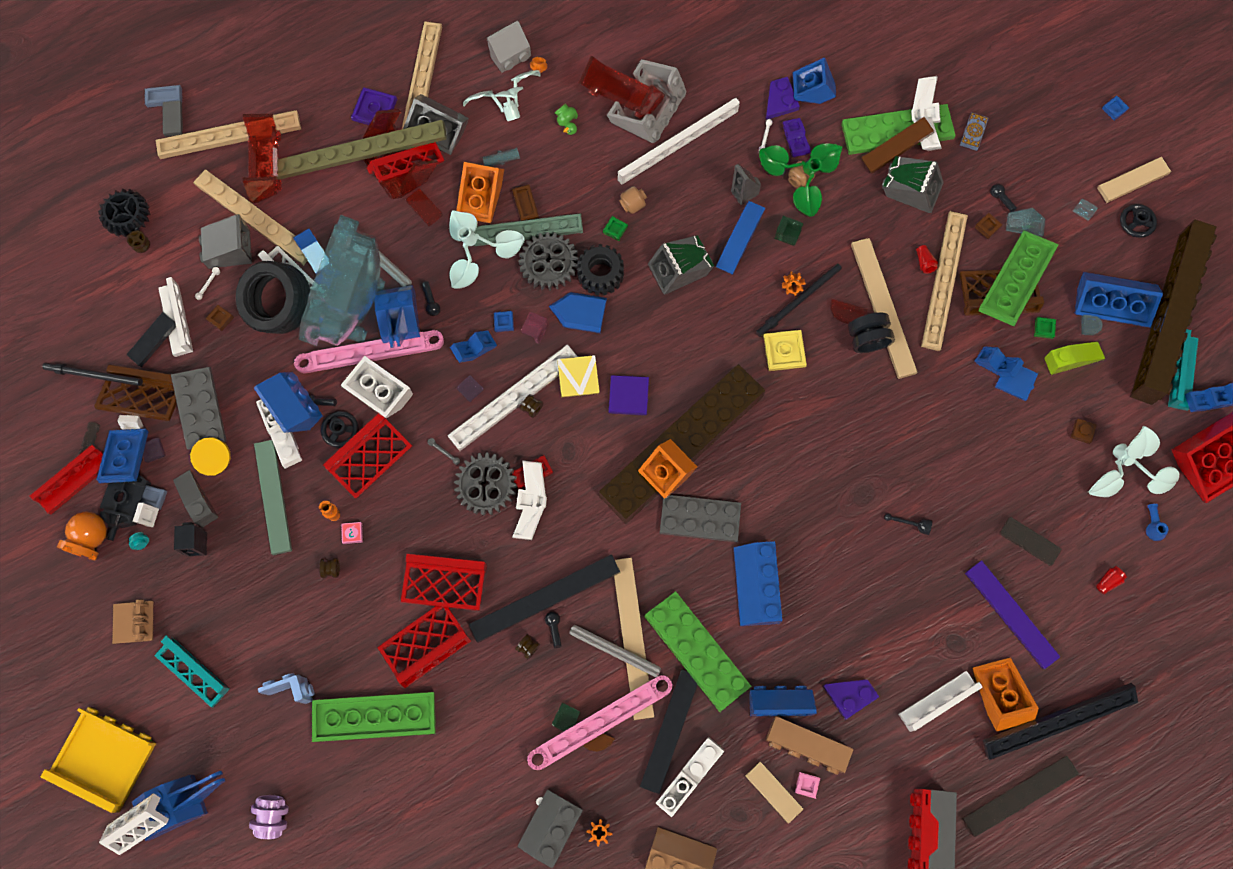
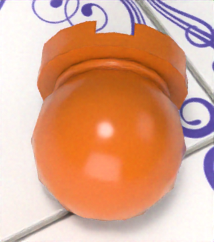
(84, 534)

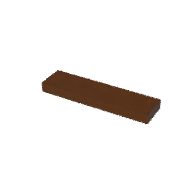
(898, 145)

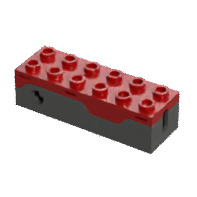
(932, 829)

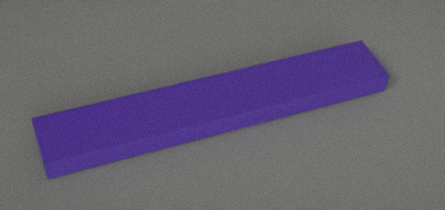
(1012, 615)

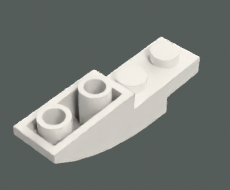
(284, 442)
(690, 776)

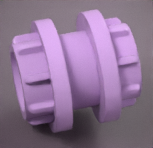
(268, 817)

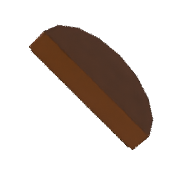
(599, 743)

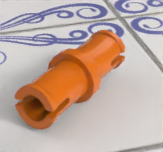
(329, 510)

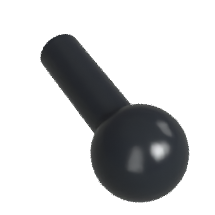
(998, 191)
(432, 307)
(323, 401)
(552, 619)

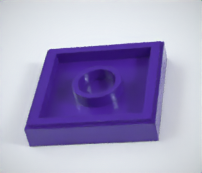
(371, 102)
(628, 395)

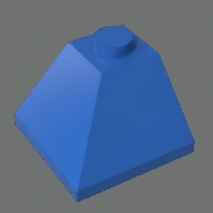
(814, 83)

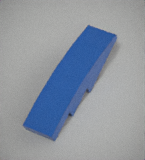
(740, 237)
(1210, 398)

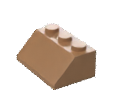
(679, 852)

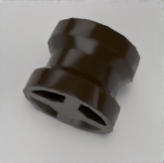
(138, 237)
(531, 405)
(329, 568)
(527, 646)

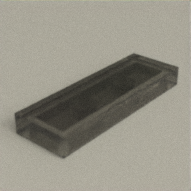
(1030, 541)

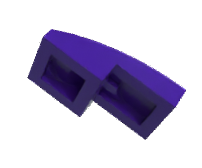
(796, 137)

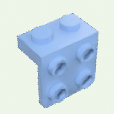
(300, 687)

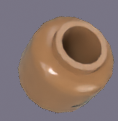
(798, 177)
(633, 200)

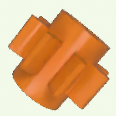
(792, 277)
(594, 836)

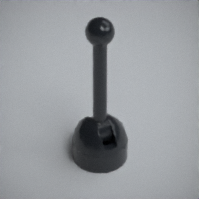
(923, 525)

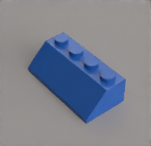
(1117, 299)
(757, 584)

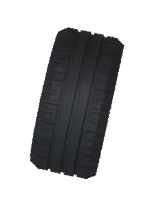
(250, 302)

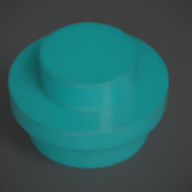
(138, 541)

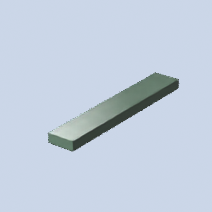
(560, 225)
(273, 497)

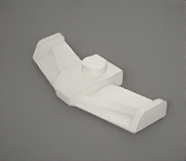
(924, 108)
(531, 500)

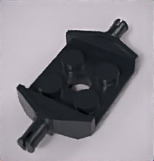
(121, 513)

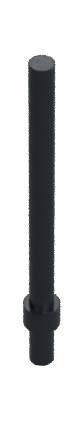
(773, 321)
(62, 369)

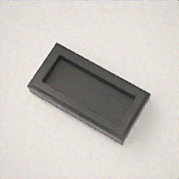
(172, 118)

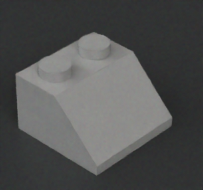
(509, 47)

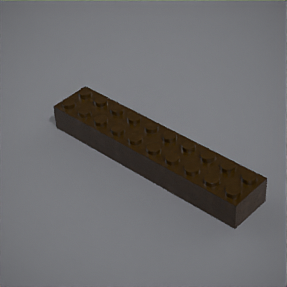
(1174, 312)
(691, 433)

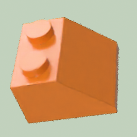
(667, 468)

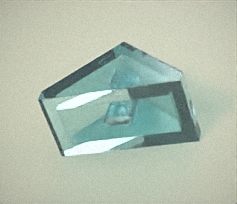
(1026, 220)

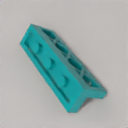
(1184, 377)
(195, 665)

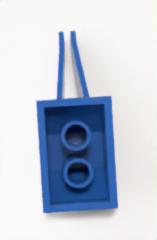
(397, 314)
(180, 801)

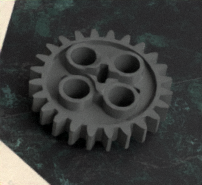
(548, 276)
(502, 484)

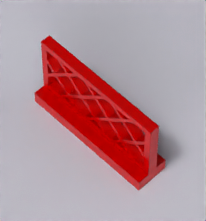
(353, 446)
(447, 565)
(431, 659)

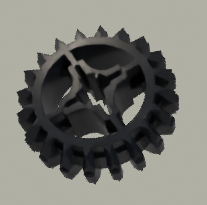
(126, 222)

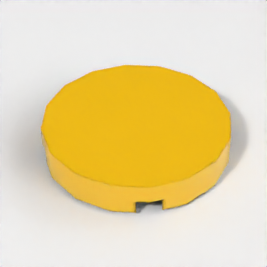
(210, 456)

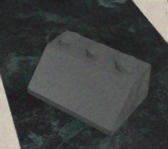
(427, 110)
(550, 828)

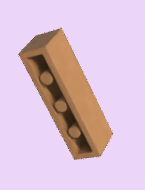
(809, 745)

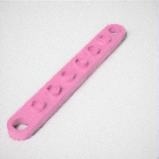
(373, 350)
(599, 723)

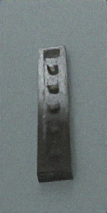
(1020, 796)

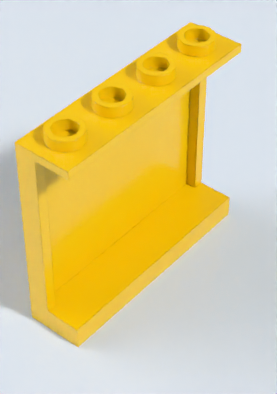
(100, 760)

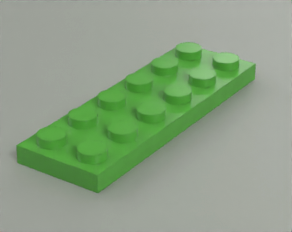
(871, 131)
(1018, 278)
(697, 651)
(373, 717)

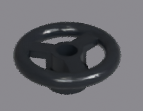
(1142, 212)
(333, 426)

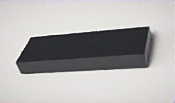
(152, 339)

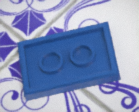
(122, 455)

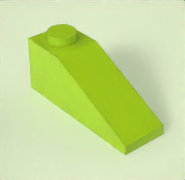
(1073, 357)

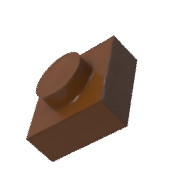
(988, 225)
(219, 318)
(1083, 431)

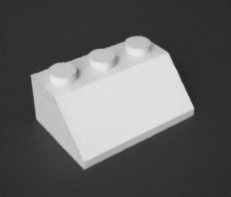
(377, 388)

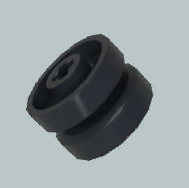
(871, 332)

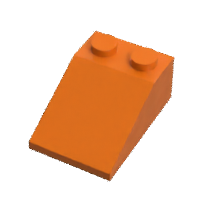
(479, 190)
(1005, 694)

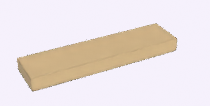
(1134, 179)

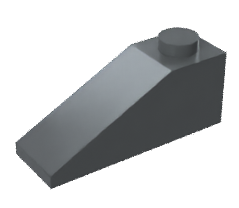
(744, 185)
(195, 499)

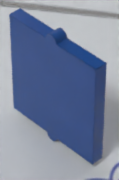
(1020, 385)

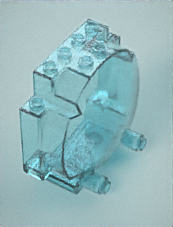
(343, 287)

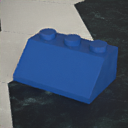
(289, 402)
(782, 701)

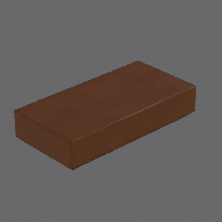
(525, 203)

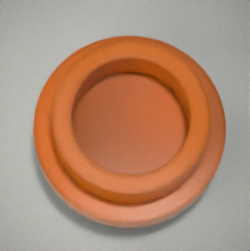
(538, 63)

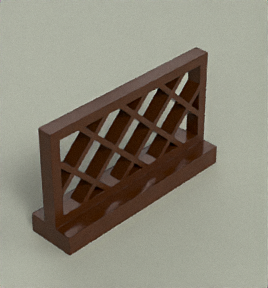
(972, 305)
(150, 380)

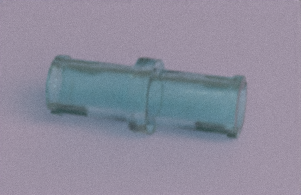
(501, 157)

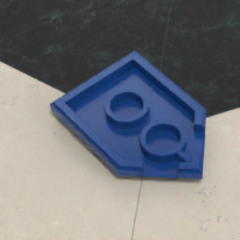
(580, 311)

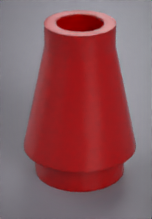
(926, 260)
(1111, 580)

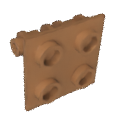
(133, 622)

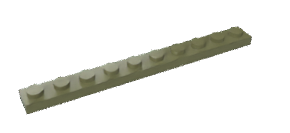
(361, 149)

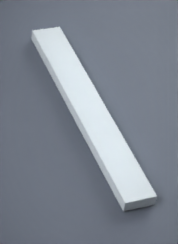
(678, 141)
(509, 400)

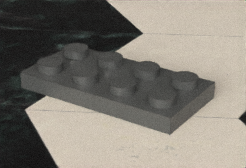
(198, 405)
(700, 518)

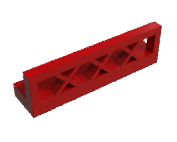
(403, 157)
(69, 480)

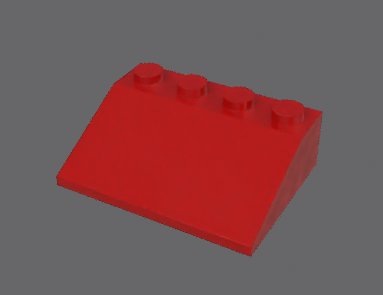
(1208, 459)

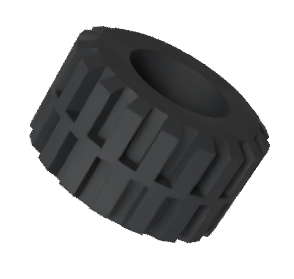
(597, 256)

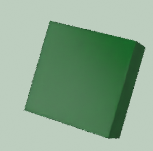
(615, 228)
(1045, 327)

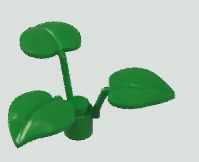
(823, 158)

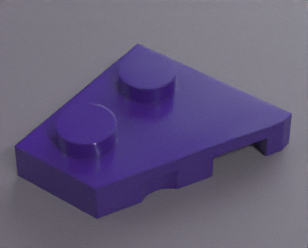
(781, 99)
(851, 696)

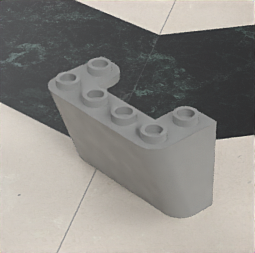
(652, 124)

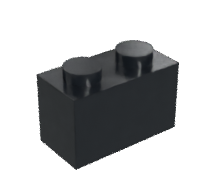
(190, 540)

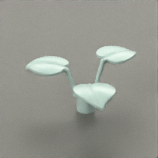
(510, 107)
(462, 229)
(1142, 445)

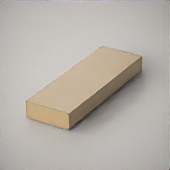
(774, 792)

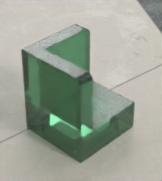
(788, 230)
(565, 717)

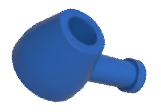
(1152, 528)

